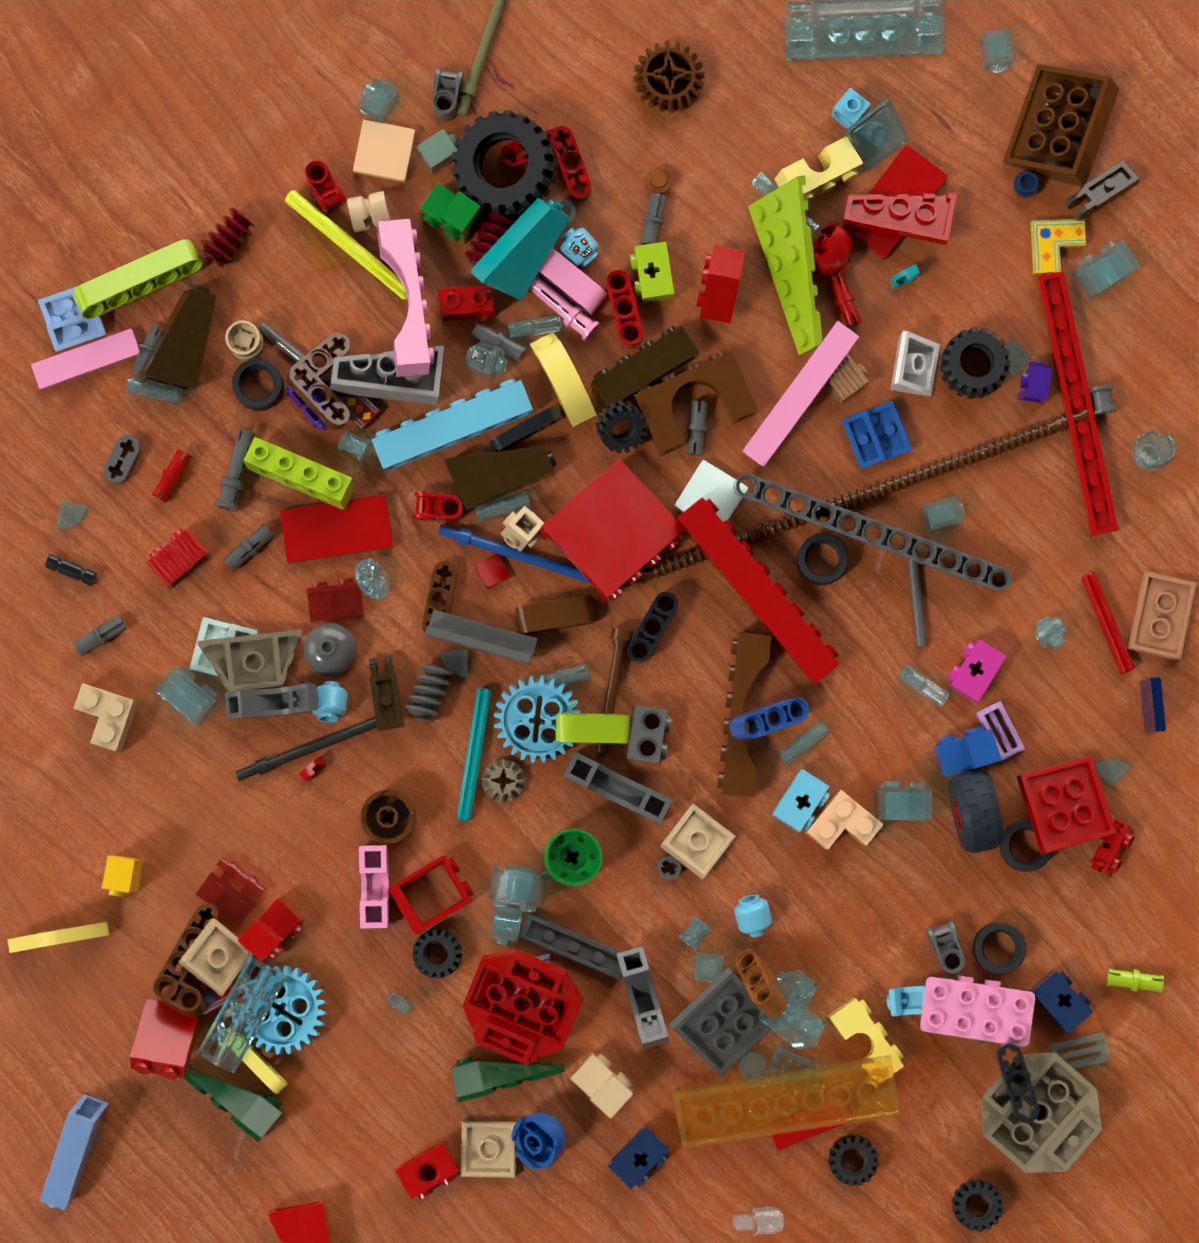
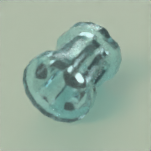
(354, 445)
(695, 932)

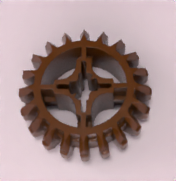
(658, 76)

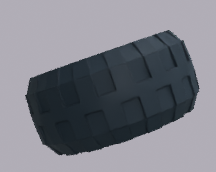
(976, 811)

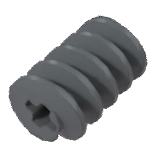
(428, 692)

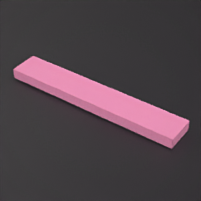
(801, 394)

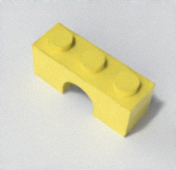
(838, 161)
(854, 1019)

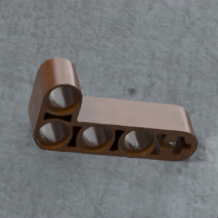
(181, 980)

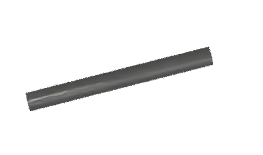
(288, 348)
(917, 603)

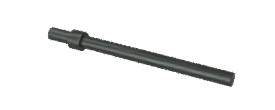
(263, 765)

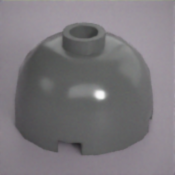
(330, 649)

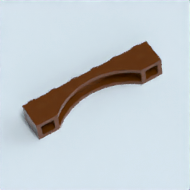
(739, 772)

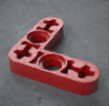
(571, 143)

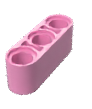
(572, 282)

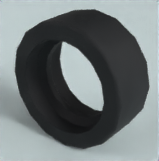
(256, 364)
(834, 542)
(1007, 855)
(1011, 965)

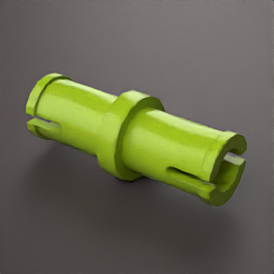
(1135, 980)

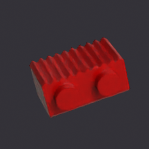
(178, 557)

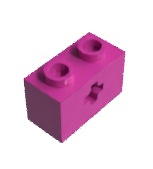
(989, 663)

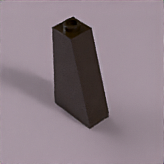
(182, 343)
(497, 474)

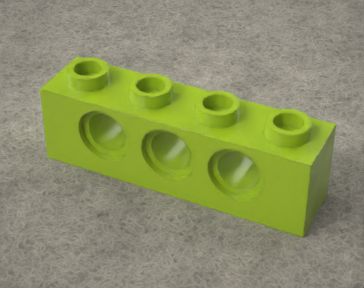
(299, 473)

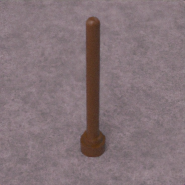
(620, 640)

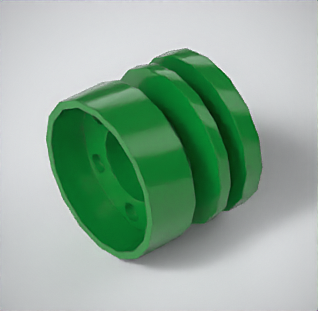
(587, 862)

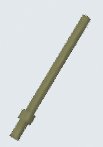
(470, 87)

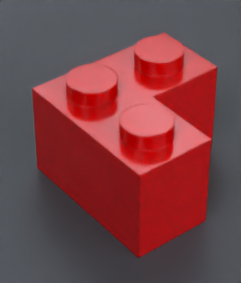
(722, 279)
(271, 930)

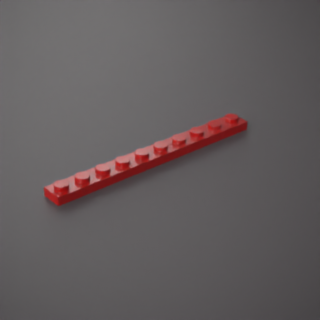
(1077, 398)

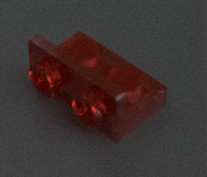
(335, 601)

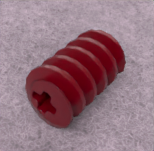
(490, 233)
(226, 237)

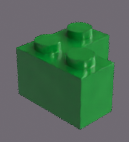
(451, 212)

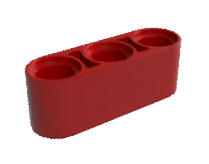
(619, 297)

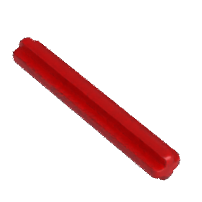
(1107, 623)

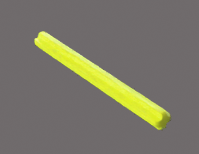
(346, 242)

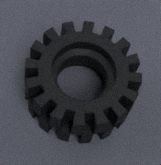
(628, 438)
(420, 953)
(853, 1143)
(992, 1213)

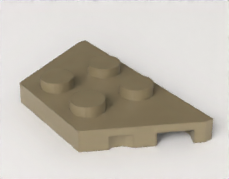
(251, 659)

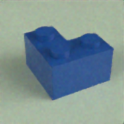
(966, 753)

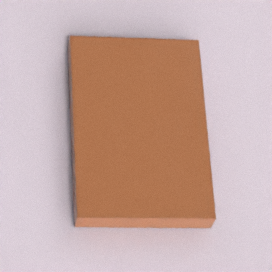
(1161, 615)

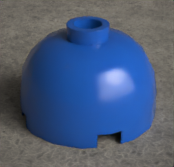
(539, 1140)

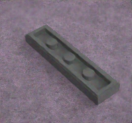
(571, 946)

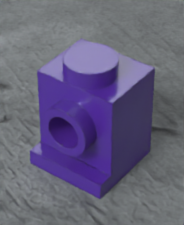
(1035, 383)

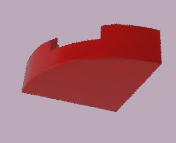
(312, 769)

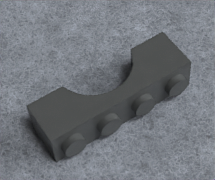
(617, 788)

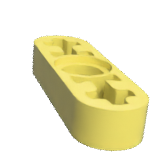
(264, 1070)

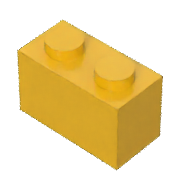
(122, 875)

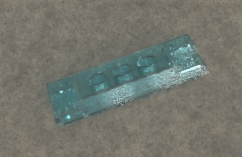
(863, 28)

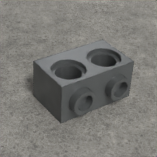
(641, 733)

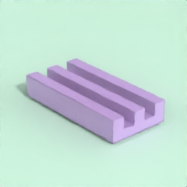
(989, 710)

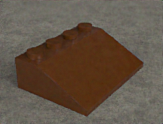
(1062, 124)

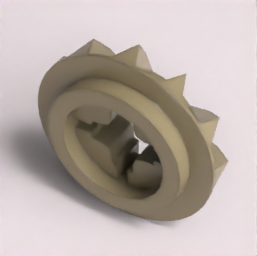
(512, 772)

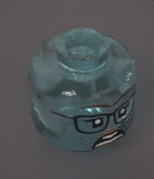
(486, 360)

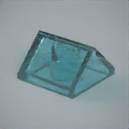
(877, 134)

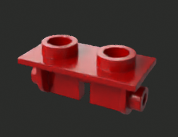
(1110, 858)

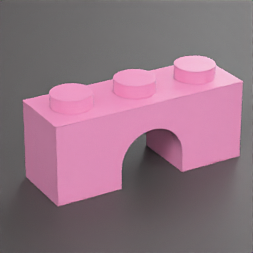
(374, 886)

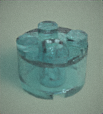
(518, 887)

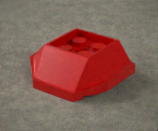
(518, 1027)

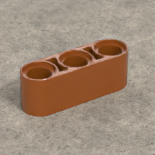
(761, 983)

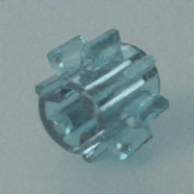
(1050, 632)

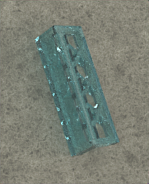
(245, 1017)

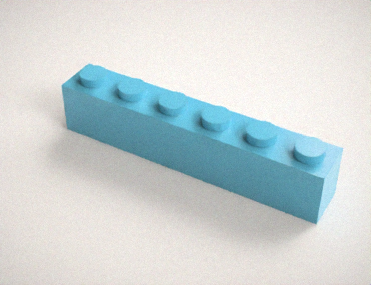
(452, 425)

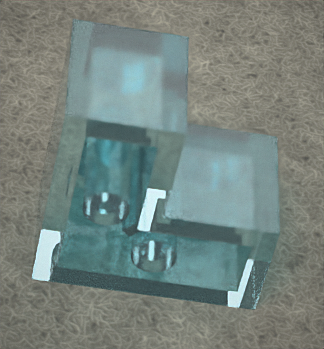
(903, 803)
(797, 1023)

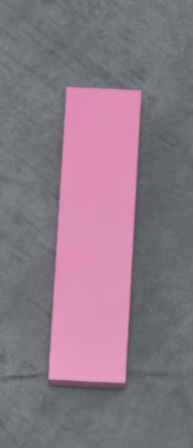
(86, 359)

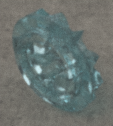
(372, 588)

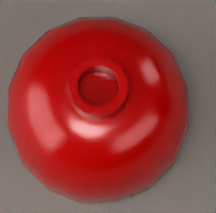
(831, 250)

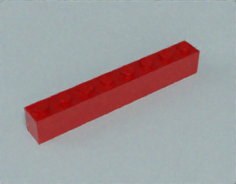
(757, 590)

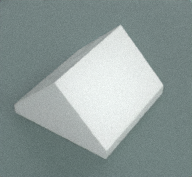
(915, 364)

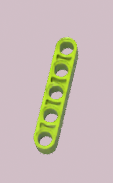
(137, 279)

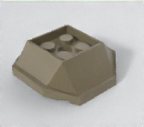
(1064, 1130)

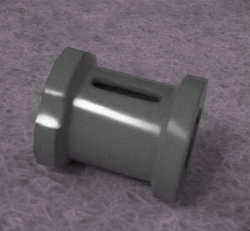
(1103, 399)

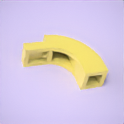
(563, 379)

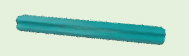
(474, 754)

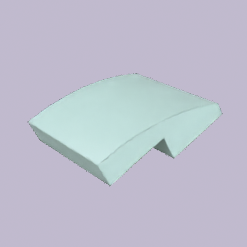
(712, 484)
(214, 630)

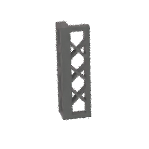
(481, 637)

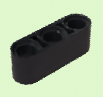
(653, 614)

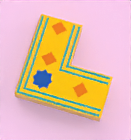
(1049, 237)

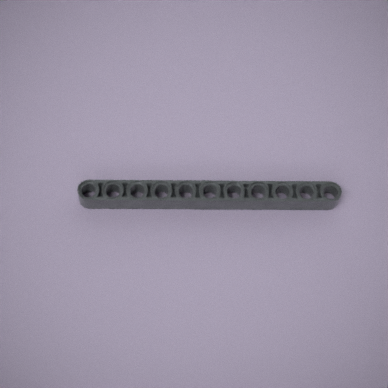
(886, 533)

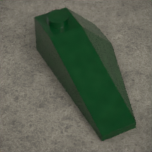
(249, 1108)

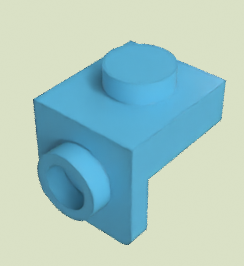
(905, 1000)

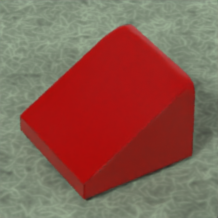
(492, 571)

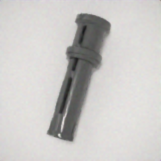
(232, 483)

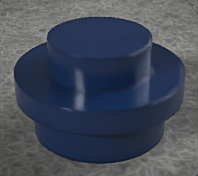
(1026, 184)

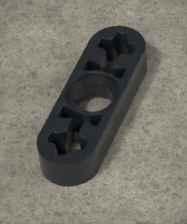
(526, 429)
(1017, 1104)

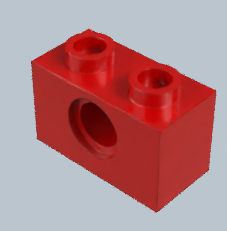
(438, 1157)

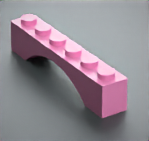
(397, 250)

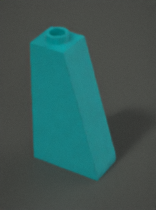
(522, 249)

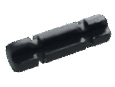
(71, 570)

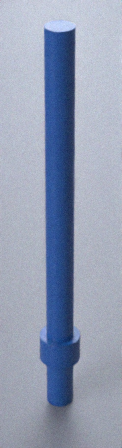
(466, 538)

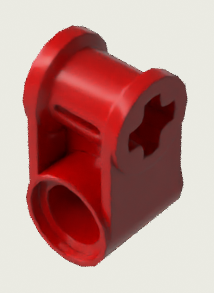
(327, 190)
(436, 507)

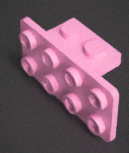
(977, 1010)

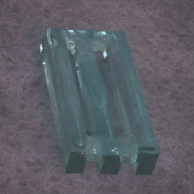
(1101, 1047)

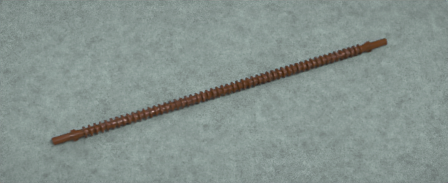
(1058, 424)

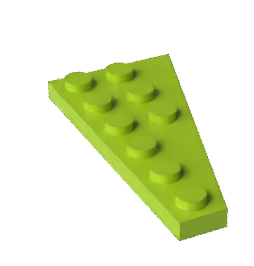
(790, 258)

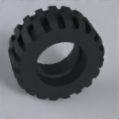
(480, 139)

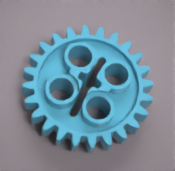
(513, 716)
(296, 988)

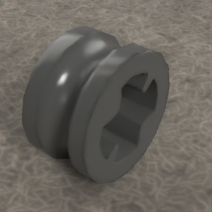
(667, 876)

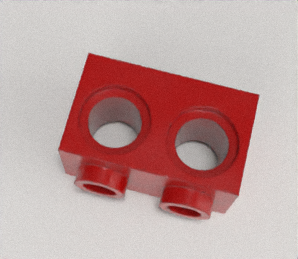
(466, 303)

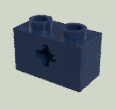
(1067, 1016)
(623, 1162)

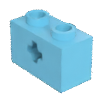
(787, 807)

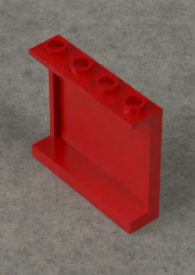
(613, 530)

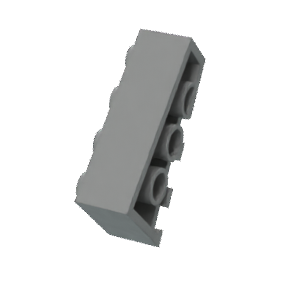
(377, 378)

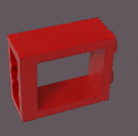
(408, 910)

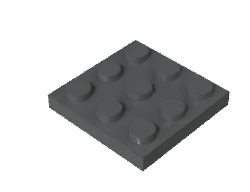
(721, 1023)

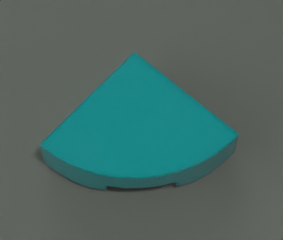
(904, 277)

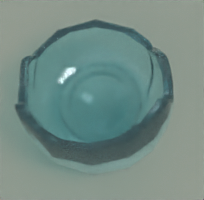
(1153, 451)

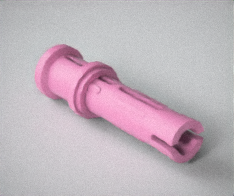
(575, 313)

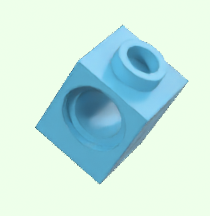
(850, 108)

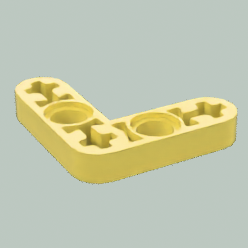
(58, 937)

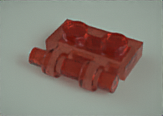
(226, 898)

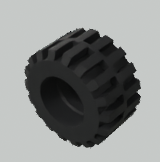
(986, 344)

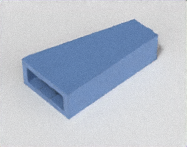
(73, 1151)

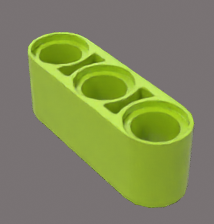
(592, 728)

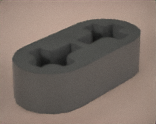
(117, 456)

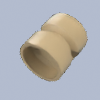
(368, 211)
(244, 340)

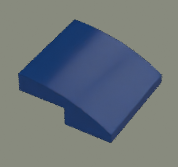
(877, 435)

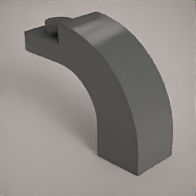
(271, 702)
(643, 997)

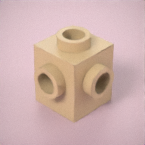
(522, 529)

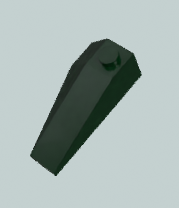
(484, 1076)

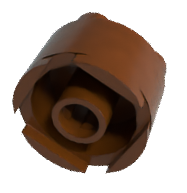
(404, 818)

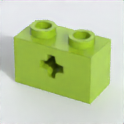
(654, 257)

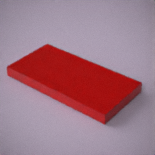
(909, 175)
(332, 532)

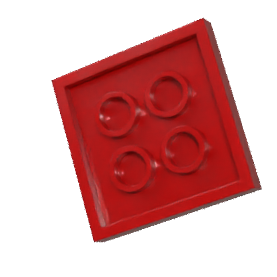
(1066, 805)

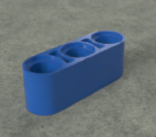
(780, 718)

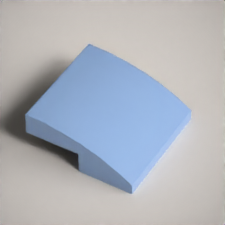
(66, 323)

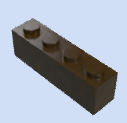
(645, 367)

